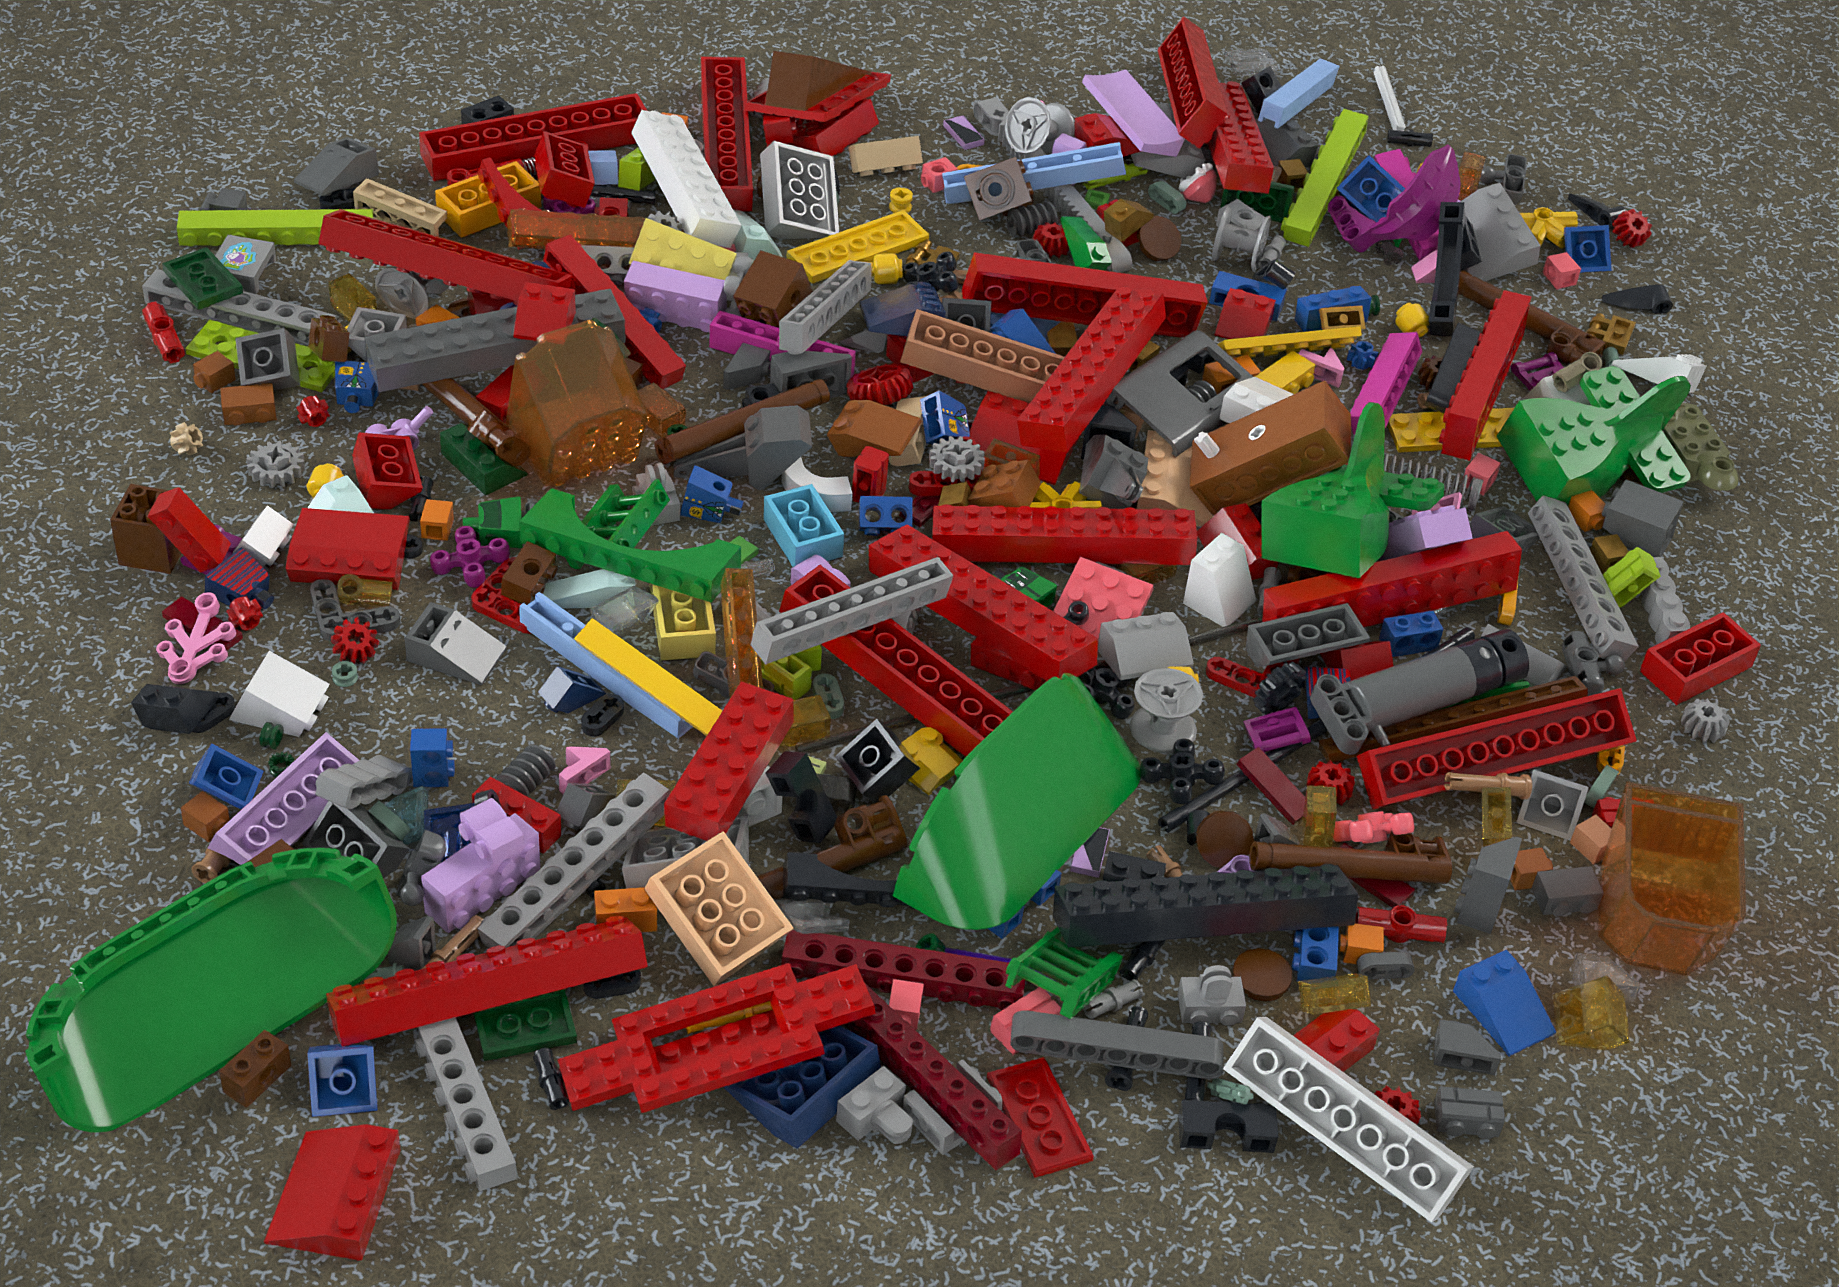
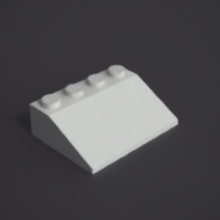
(1663, 368)
(1248, 397)

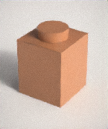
(1591, 838)

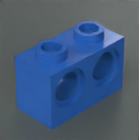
(884, 507)
(1412, 633)
(430, 757)
(1316, 953)

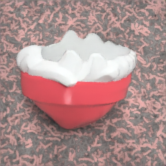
(1201, 185)

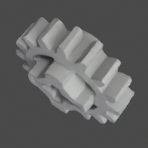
(956, 459)
(275, 464)

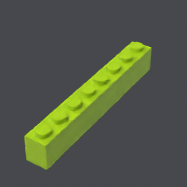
(1325, 177)
(274, 226)

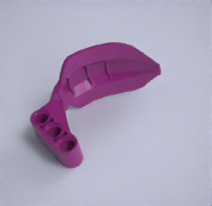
(1412, 213)

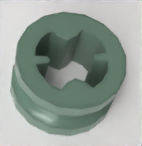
(344, 681)

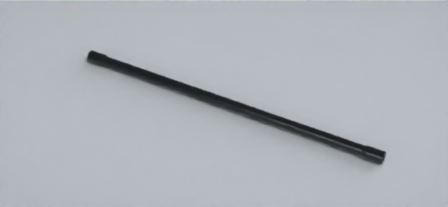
(1179, 815)

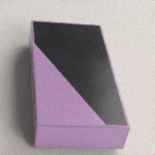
(963, 132)
(1090, 855)

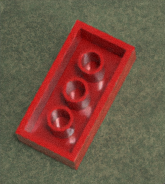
(564, 170)
(1700, 658)

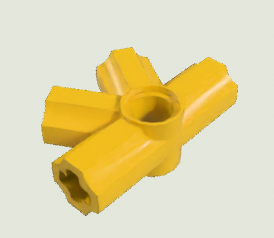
(1550, 224)
(1069, 498)

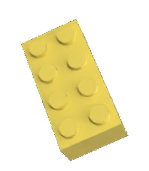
(680, 251)
(682, 624)

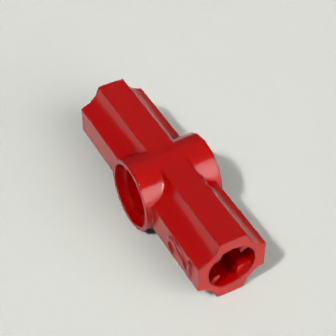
(163, 332)
(1404, 924)

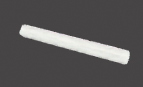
(1389, 99)

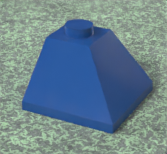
(1589, 247)
(226, 777)
(342, 1079)

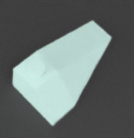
(753, 237)
(340, 496)
(587, 589)

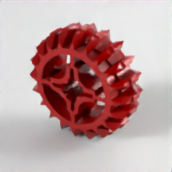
(881, 384)

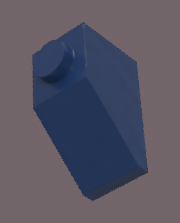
(569, 690)

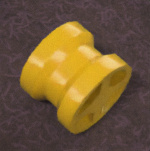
(900, 200)

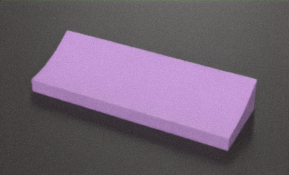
(1135, 112)
(284, 807)

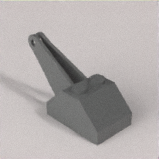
(768, 447)
(1112, 473)

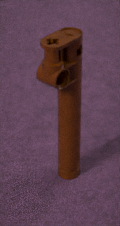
(1564, 339)
(481, 421)
(732, 424)
(870, 841)
(1403, 859)

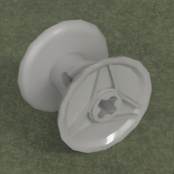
(1037, 125)
(1240, 238)
(406, 291)
(1166, 704)

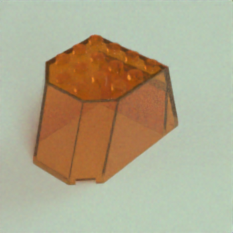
(575, 404)
(1672, 878)

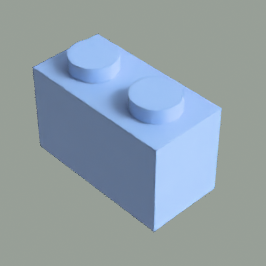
(604, 167)

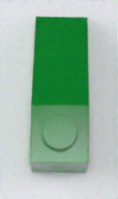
(1085, 245)

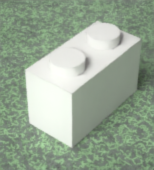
(265, 536)

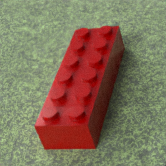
(729, 762)

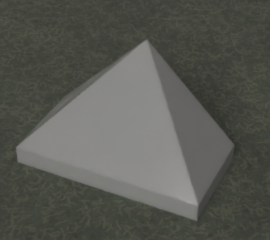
(866, 341)

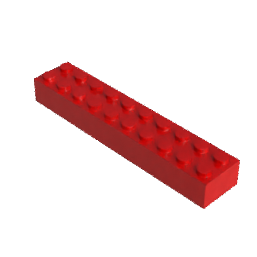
(1192, 83)
(598, 123)
(727, 128)
(1239, 147)
(433, 256)
(1074, 292)
(1091, 369)
(1484, 375)
(1067, 534)
(1407, 582)
(992, 608)
(907, 670)
(1497, 746)
(485, 980)

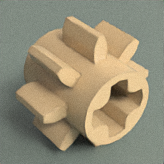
(186, 439)

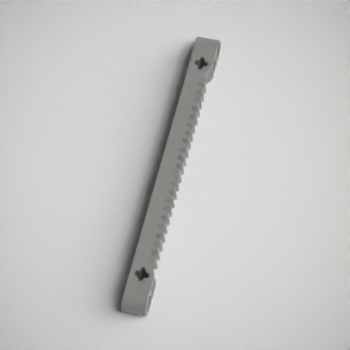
(1069, 202)

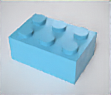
(803, 525)

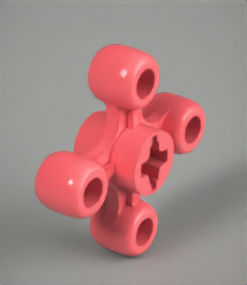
(1373, 827)

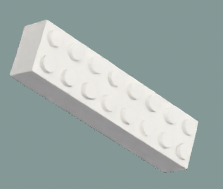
(686, 178)
(1348, 1118)

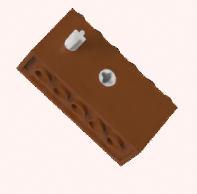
(1271, 449)

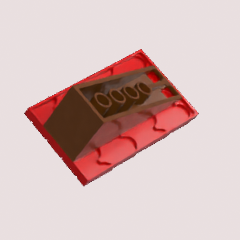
(814, 87)

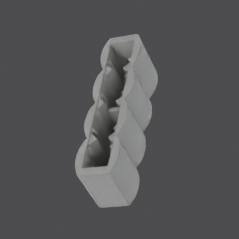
(1664, 605)
(363, 781)

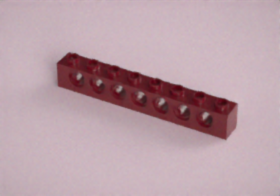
(942, 973)
(940, 1084)

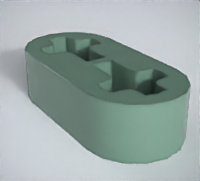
(1167, 196)
(833, 695)
(1601, 786)
(390, 820)

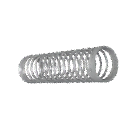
(1475, 483)

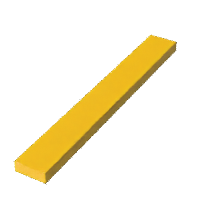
(648, 676)

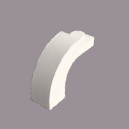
(833, 491)

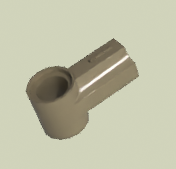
(1571, 375)

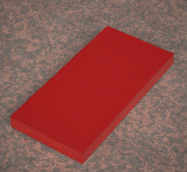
(1038, 1107)

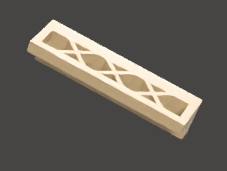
(398, 206)

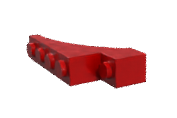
(501, 192)

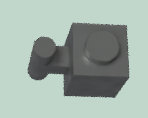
(227, 200)

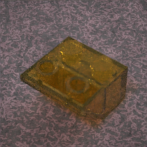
(1591, 1015)

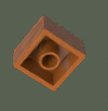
(1006, 485)

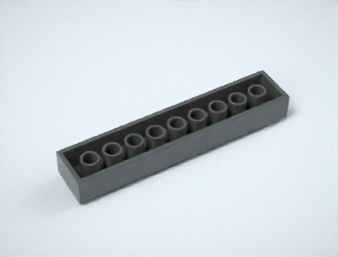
(468, 343)

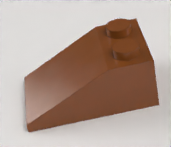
(872, 425)

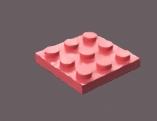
(1106, 592)

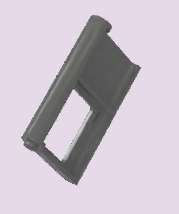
(1166, 402)

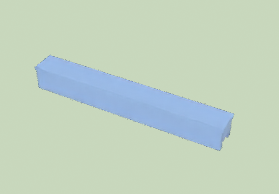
(1299, 92)
(1047, 171)
(558, 631)

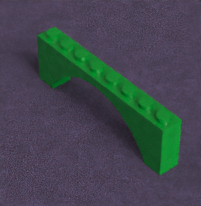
(689, 571)

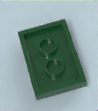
(202, 278)
(525, 1026)

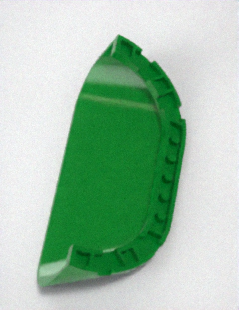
(1018, 808)
(205, 981)

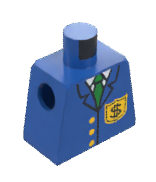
(354, 385)
(943, 418)
(709, 497)

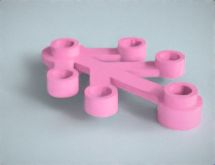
(184, 668)

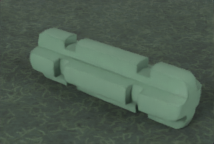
(1230, 1090)

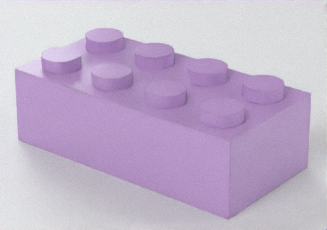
(675, 294)
(1427, 531)
(471, 884)

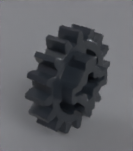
(1280, 688)

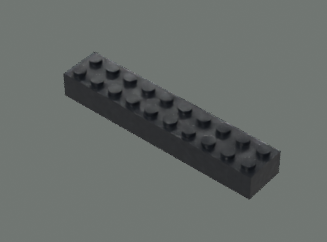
(1204, 905)

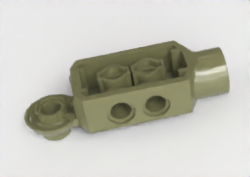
(1701, 448)

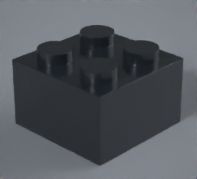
(877, 761)

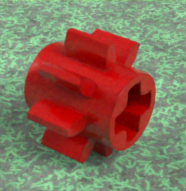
(313, 411)
(244, 613)

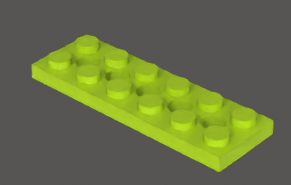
(214, 331)

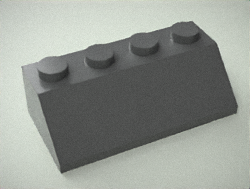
(1304, 635)

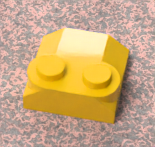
(934, 758)

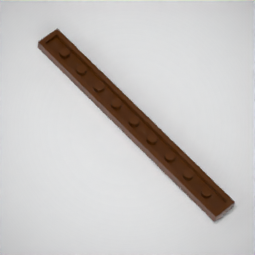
(1467, 714)

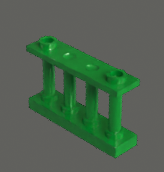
(635, 522)
(1078, 990)

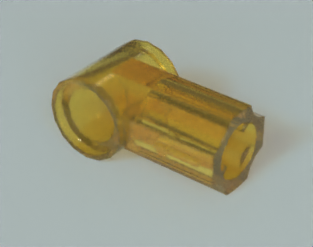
(368, 591)

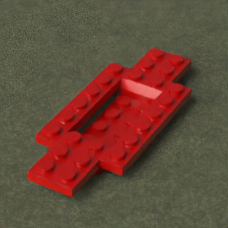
(724, 1054)

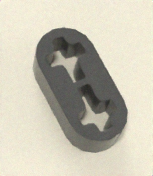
(1386, 965)

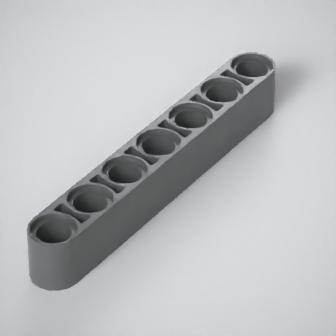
(1117, 1044)

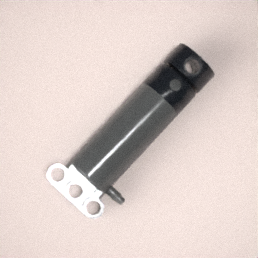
(1417, 687)

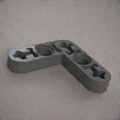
(336, 618)

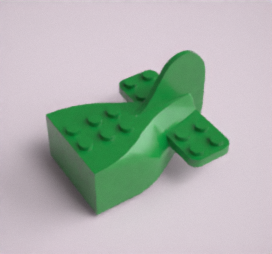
(1581, 448)
(1343, 515)

